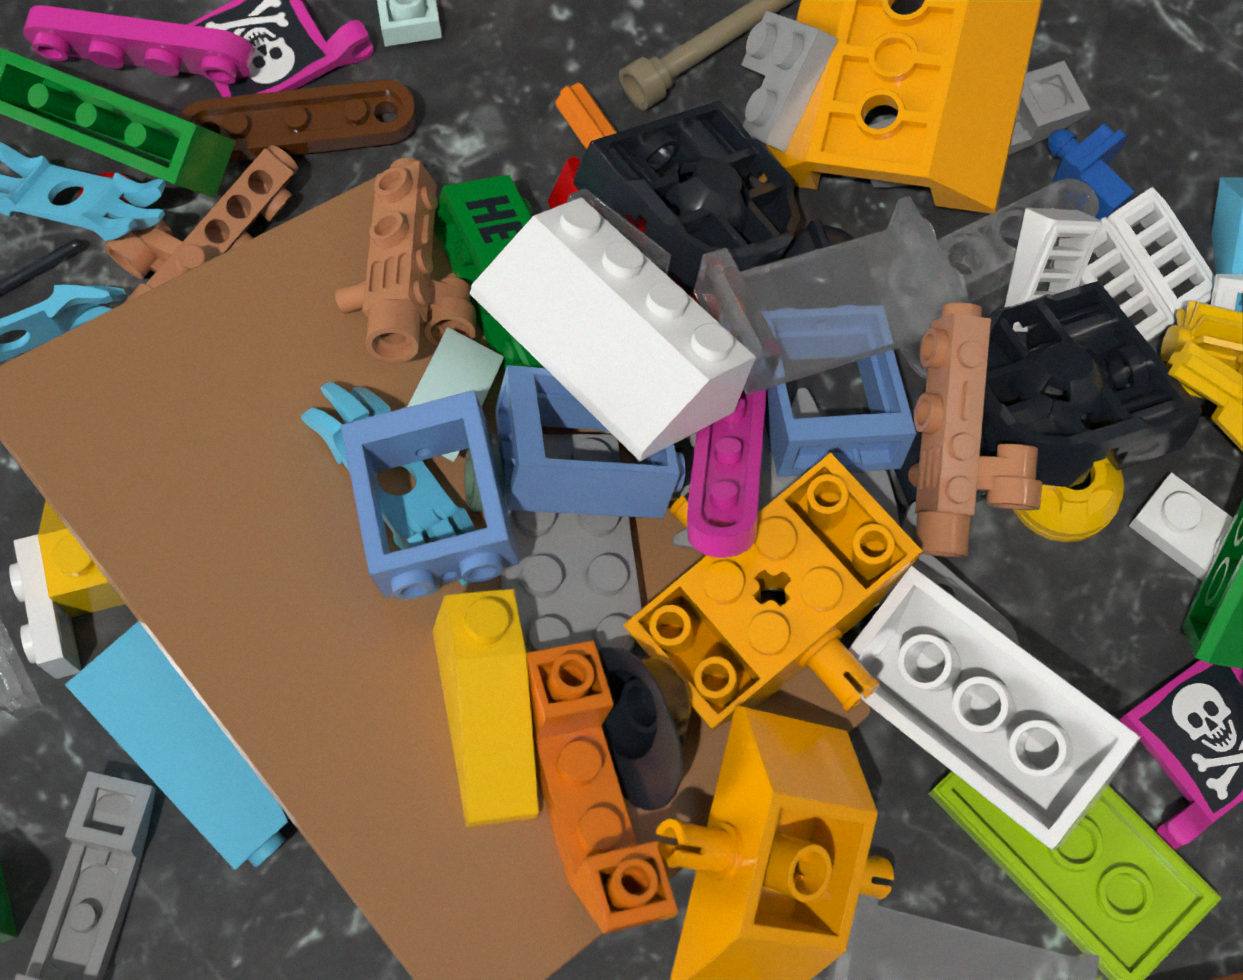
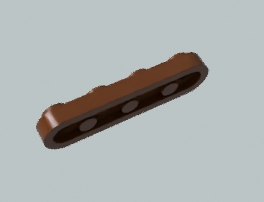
(309, 118)

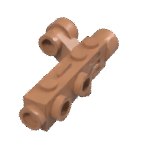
(225, 226)
(399, 267)
(951, 438)

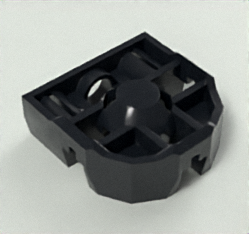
(704, 184)
(1065, 351)

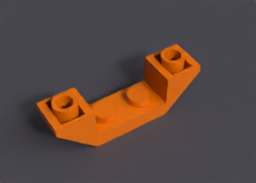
(603, 864)

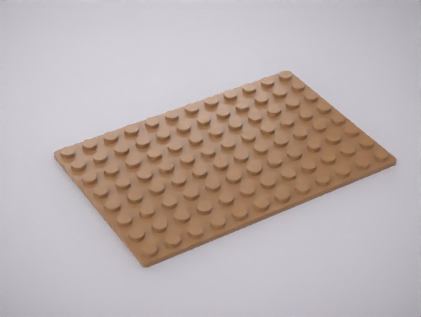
(242, 554)

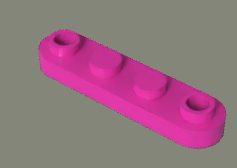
(138, 42)
(727, 480)

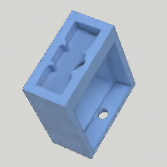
(413, 436)
(856, 441)
(538, 484)

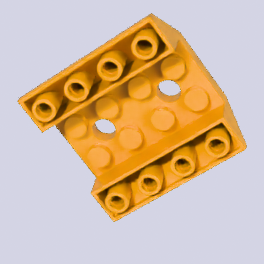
(947, 71)

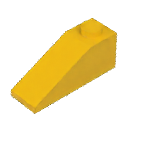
(488, 705)

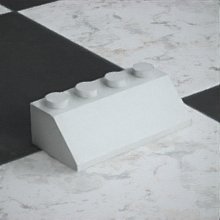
(614, 329)
(990, 709)

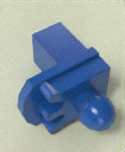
(1089, 163)

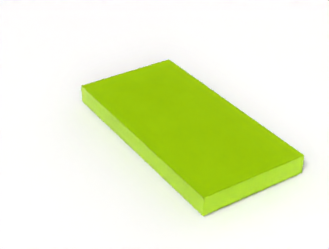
(1106, 888)

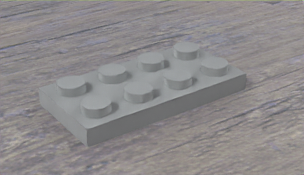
(574, 569)

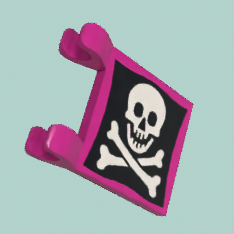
(285, 44)
(1198, 741)

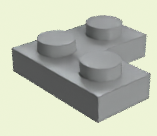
(792, 63)

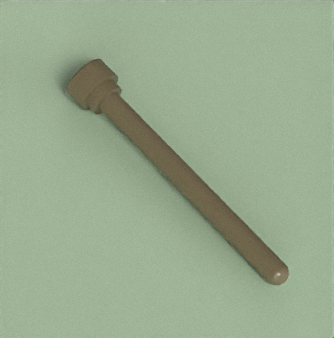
(648, 79)

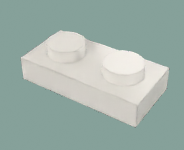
(1183, 525)
(50, 631)

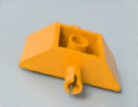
(831, 557)
(777, 854)

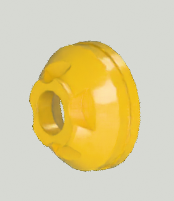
(1077, 514)

